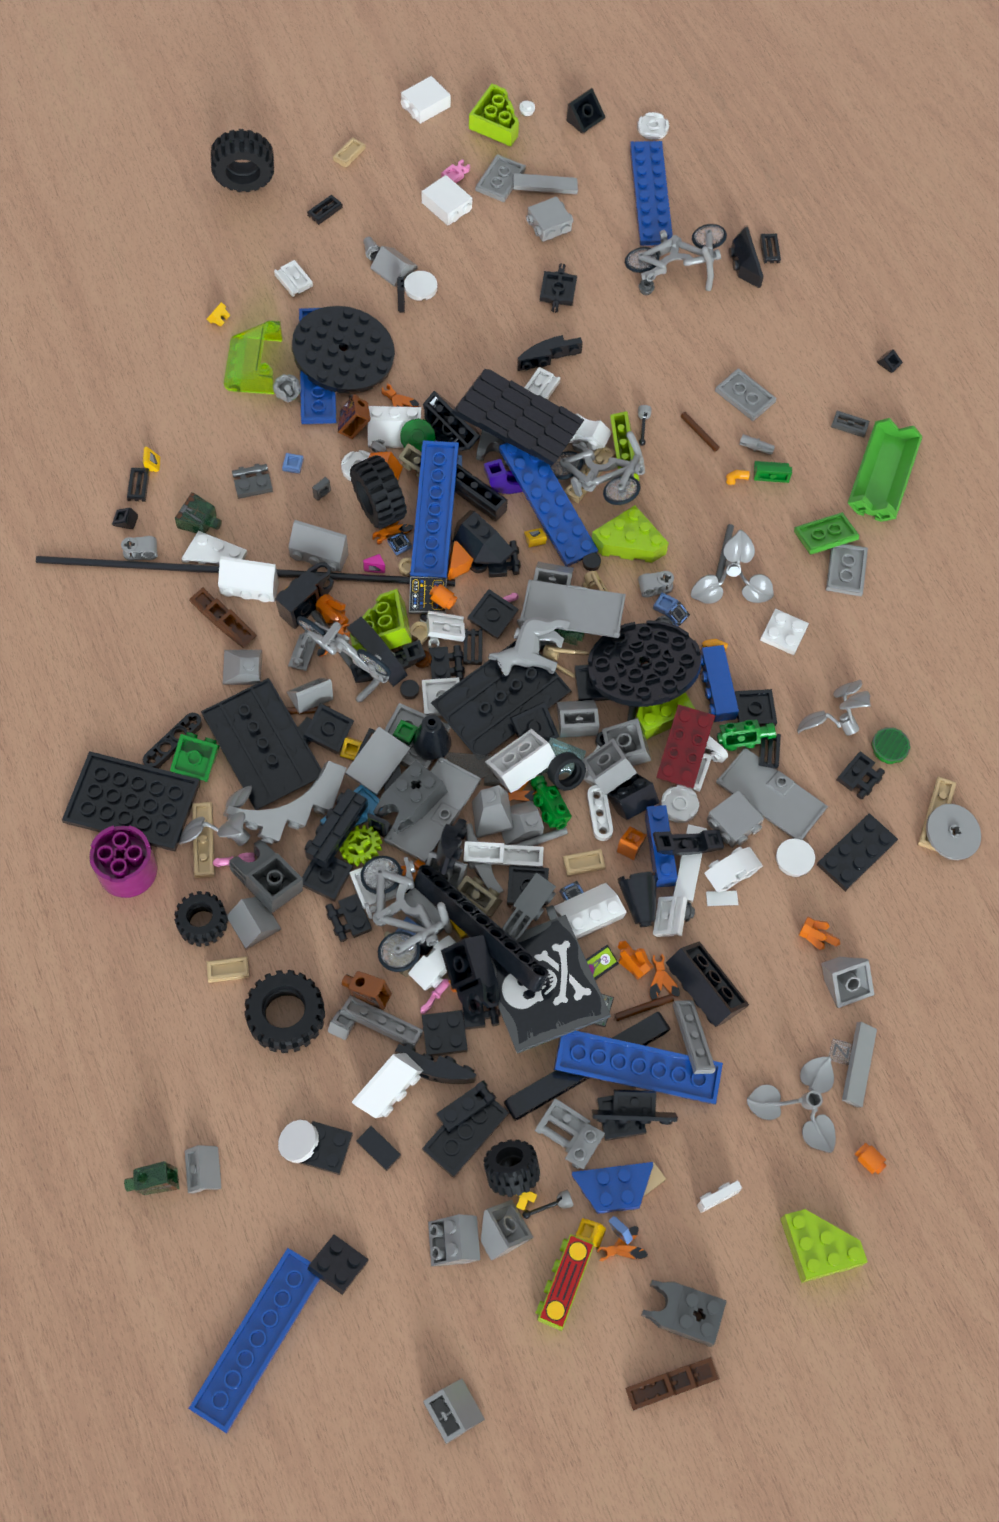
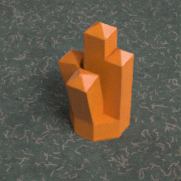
(331, 609)
(815, 933)
(634, 960)

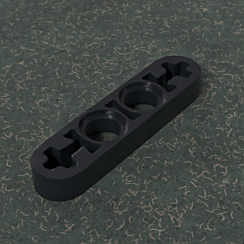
(171, 740)

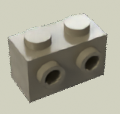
(411, 458)
(483, 898)

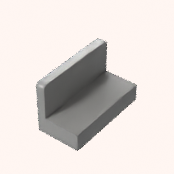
(202, 1168)

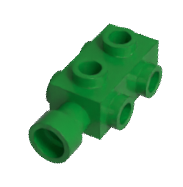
(744, 734)
(550, 803)

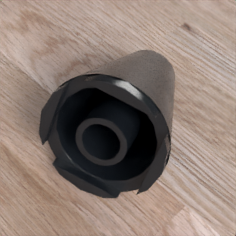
(432, 739)
(640, 896)

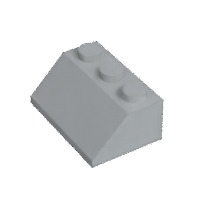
(318, 545)

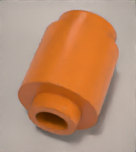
(443, 596)
(871, 1159)

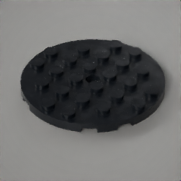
(318, 354)
(671, 668)

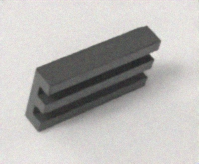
(849, 426)

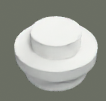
(527, 108)

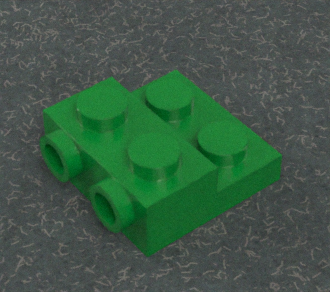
(194, 756)

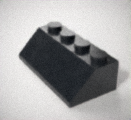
(706, 983)

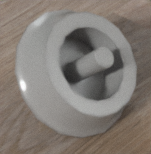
(377, 446)

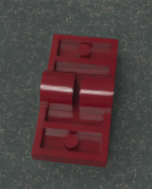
(685, 746)

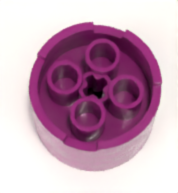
(128, 875)

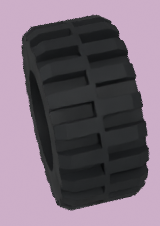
(242, 146)
(378, 491)
(283, 985)

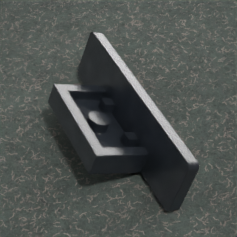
(636, 1106)

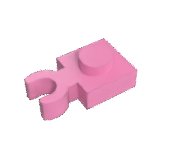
(457, 172)

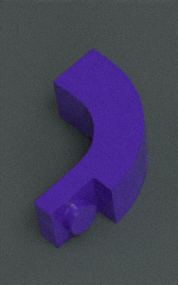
(501, 479)

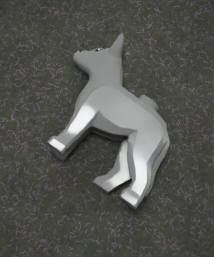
(526, 648)

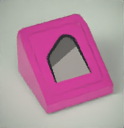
(374, 564)

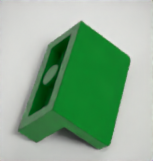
(772, 471)

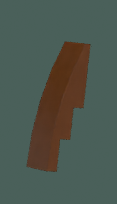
(222, 617)
(672, 1383)

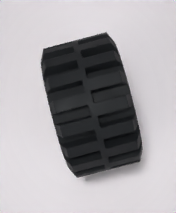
(196, 904)
(512, 1167)

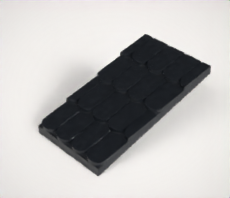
(518, 416)
(485, 700)
(255, 737)

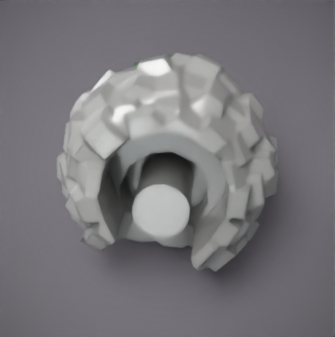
(286, 387)

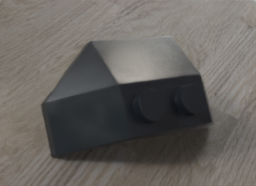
(745, 258)
(448, 426)
(481, 540)

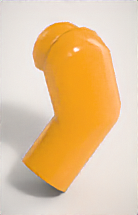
(737, 474)
(714, 642)

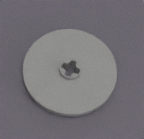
(940, 831)

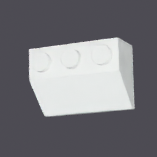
(387, 423)
(248, 579)
(521, 760)
(592, 910)
(388, 1085)

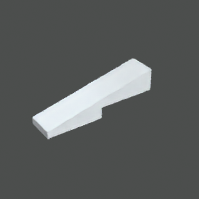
(503, 854)
(688, 870)

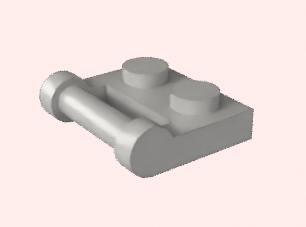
(564, 1118)

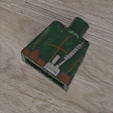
(197, 515)
(153, 1179)

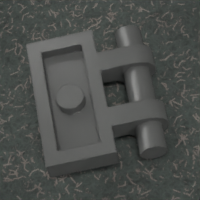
(252, 485)

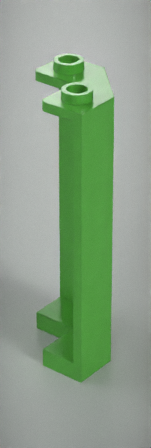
(885, 470)

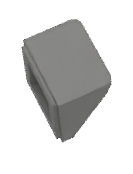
(341, 1026)

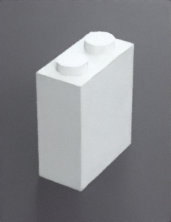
(425, 99)
(446, 200)

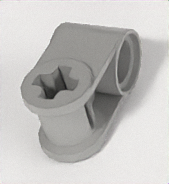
(141, 548)
(655, 584)

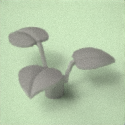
(737, 549)
(847, 720)
(231, 829)
(819, 1076)

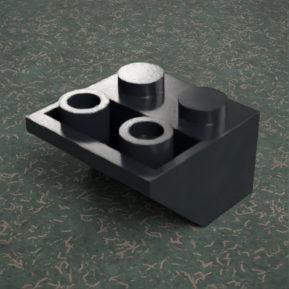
(633, 796)

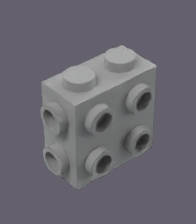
(549, 219)
(735, 819)

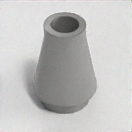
(371, 248)

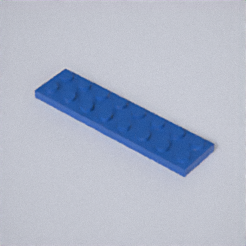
(650, 191)
(317, 403)
(550, 504)
(434, 509)
(635, 1066)
(255, 1342)

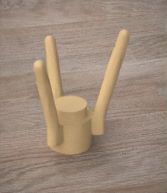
(593, 581)
(553, 653)

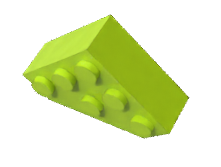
(495, 116)
(630, 537)
(388, 620)
(660, 717)
(820, 1246)

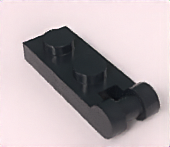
(465, 1106)

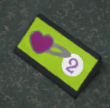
(601, 962)

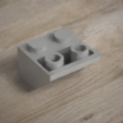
(553, 573)
(578, 718)
(454, 1240)
(453, 1410)

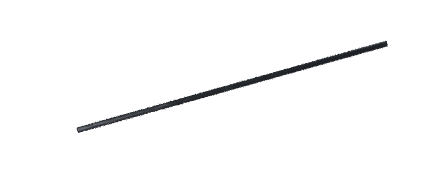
(215, 569)

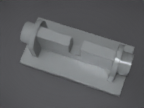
(302, 652)
(584, 1146)

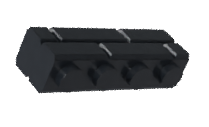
(479, 494)
(336, 828)

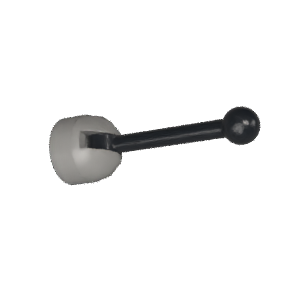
(644, 413)
(563, 1201)

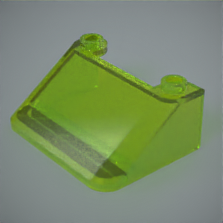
(244, 364)

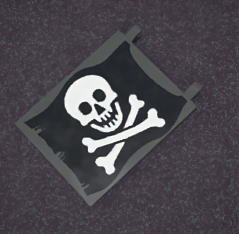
(568, 996)

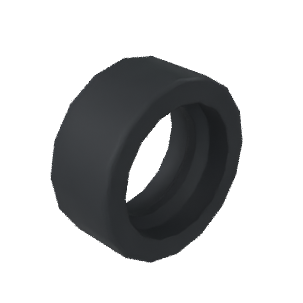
(556, 766)

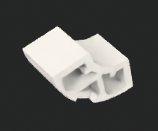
(592, 433)
(733, 869)
(431, 968)

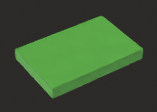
(826, 533)

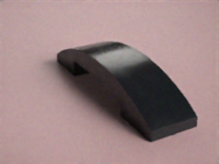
(371, 642)
(409, 656)
(688, 844)

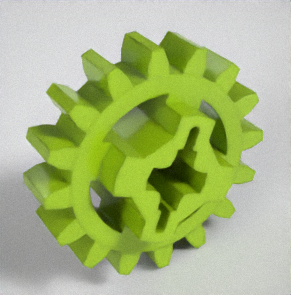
(361, 845)

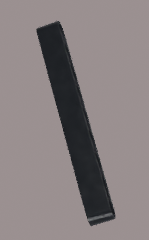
(477, 923)
(560, 1082)

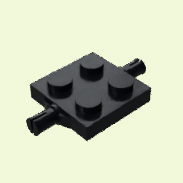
(558, 288)

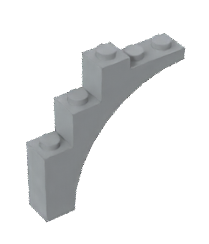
(319, 796)

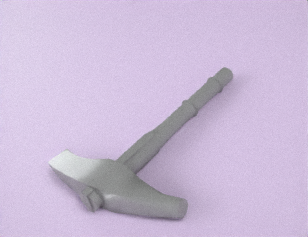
(485, 871)

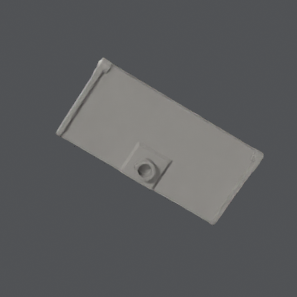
(585, 608)
(773, 794)
(426, 832)

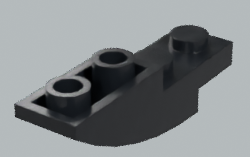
(542, 352)
(449, 845)
(442, 1071)

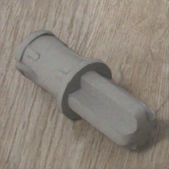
(756, 444)

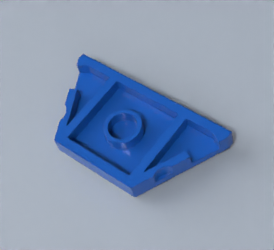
(614, 1187)

